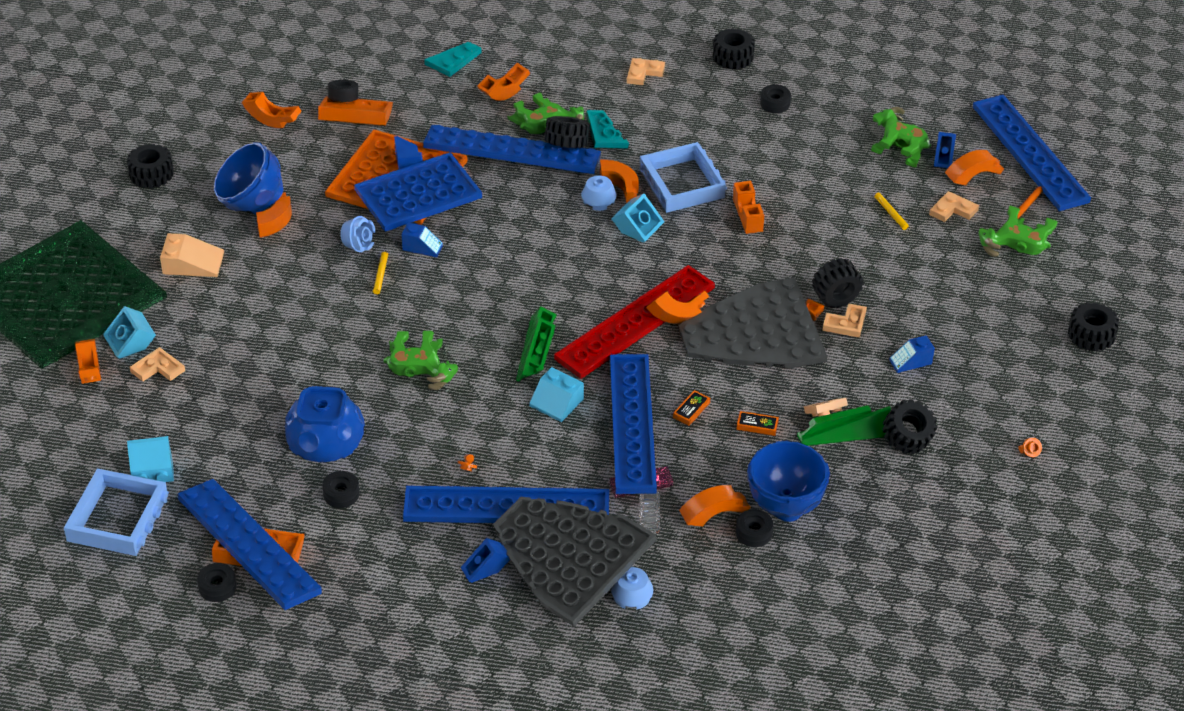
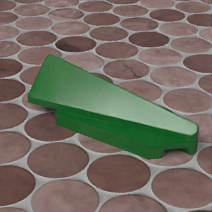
(536, 343)
(845, 426)

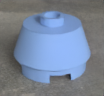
(599, 193)
(358, 234)
(633, 589)

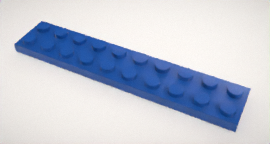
(511, 149)
(1031, 153)
(632, 424)
(487, 504)
(250, 544)

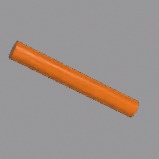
(1029, 200)

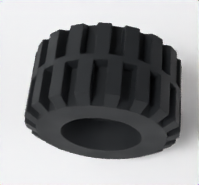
(733, 48)
(566, 132)
(150, 166)
(837, 283)
(1093, 326)
(918, 416)

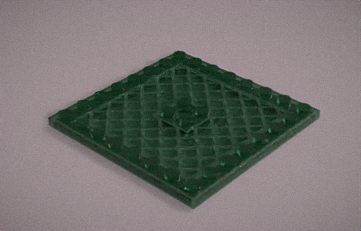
(47, 351)

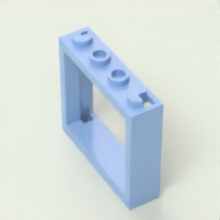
(678, 155)
(77, 533)

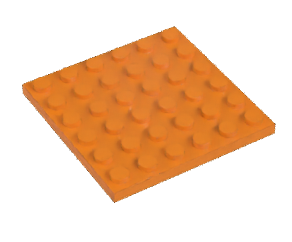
(371, 160)

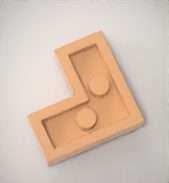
(641, 67)
(952, 203)
(849, 325)
(156, 362)
(826, 407)

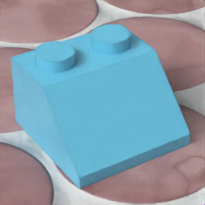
(638, 218)
(129, 333)
(557, 394)
(151, 459)

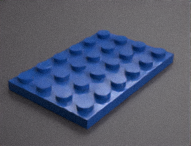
(418, 191)

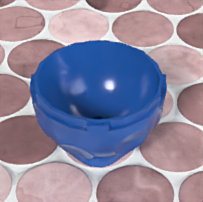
(249, 179)
(324, 425)
(788, 479)

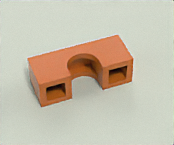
(748, 211)

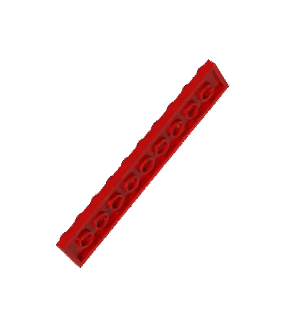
(629, 324)

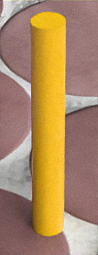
(894, 214)
(380, 273)

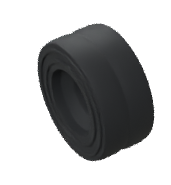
(343, 90)
(775, 98)
(343, 498)
(754, 518)
(219, 592)

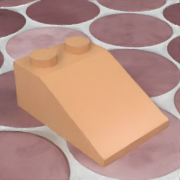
(190, 256)

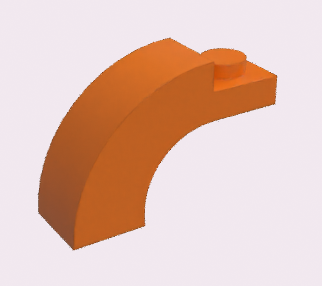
(507, 85)
(269, 113)
(971, 164)
(621, 176)
(276, 217)
(676, 312)
(88, 361)
(711, 502)

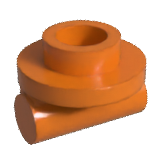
(1031, 447)
(466, 465)

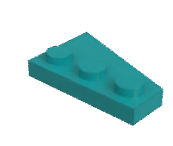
(453, 59)
(603, 132)

